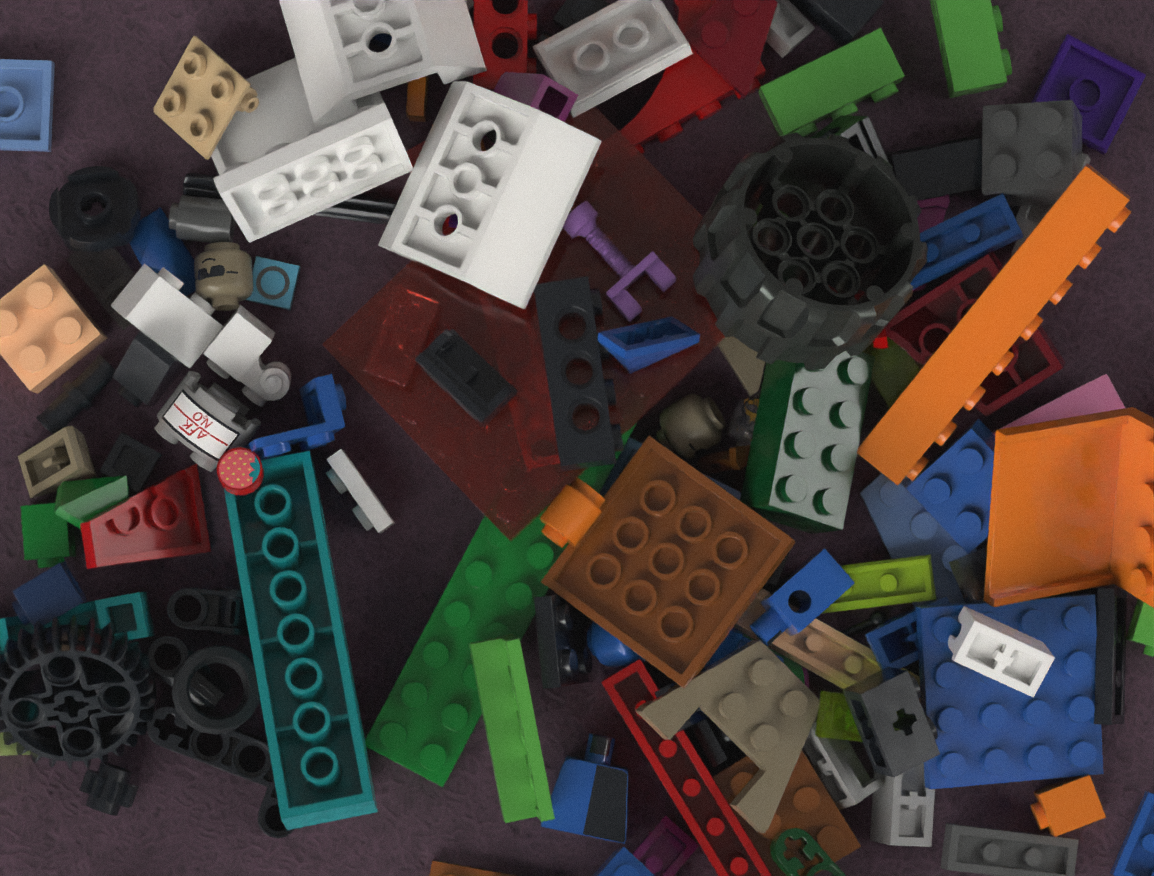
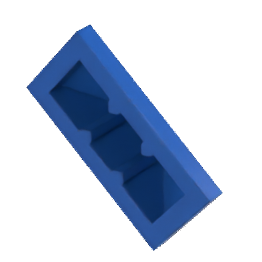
(159, 247)
(647, 342)

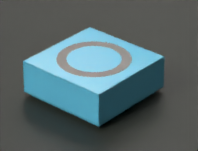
(274, 283)

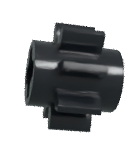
(108, 788)

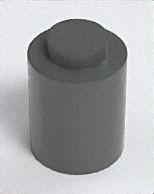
(202, 220)

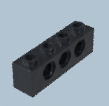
(555, 304)

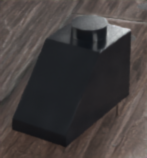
(146, 371)

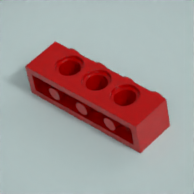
(493, 26)

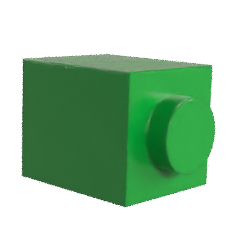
(46, 535)

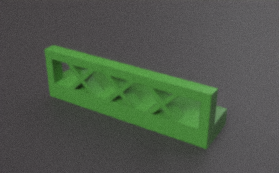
(511, 729)

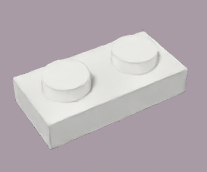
(369, 508)

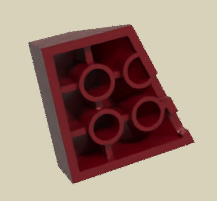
(932, 317)

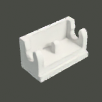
(1000, 652)

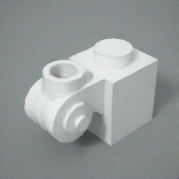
(238, 353)

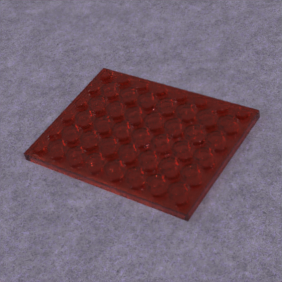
(514, 461)

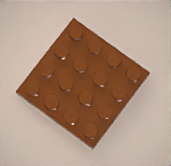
(669, 562)

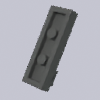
(1007, 852)

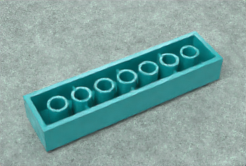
(300, 647)

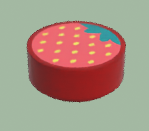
(240, 471)

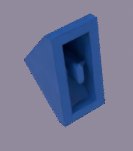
(896, 641)

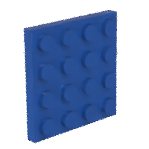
(996, 731)

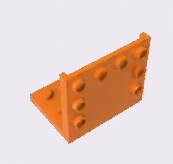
(1072, 508)

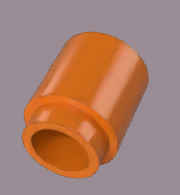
(571, 513)

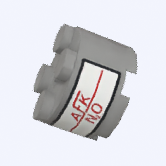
(205, 421)

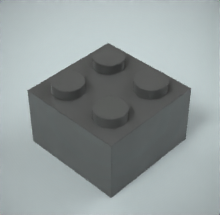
(1030, 151)

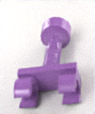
(583, 223)

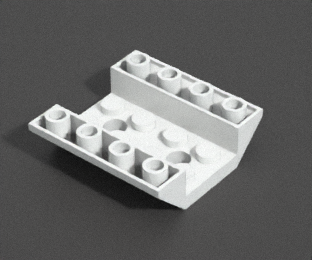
(335, 54)
(504, 197)

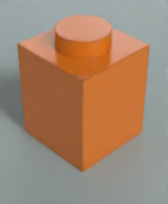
(1067, 805)

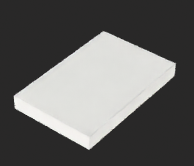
(612, 50)

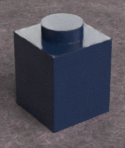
(48, 596)

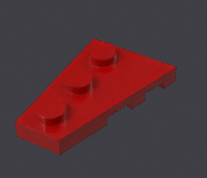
(150, 525)

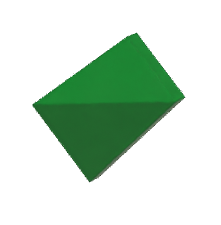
(86, 498)

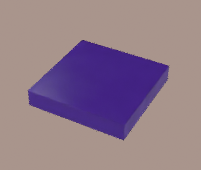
(1096, 84)

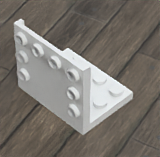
(285, 168)

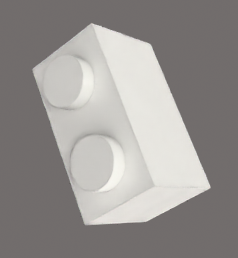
(167, 315)

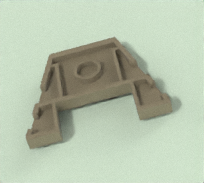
(758, 708)

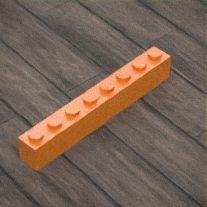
(994, 323)

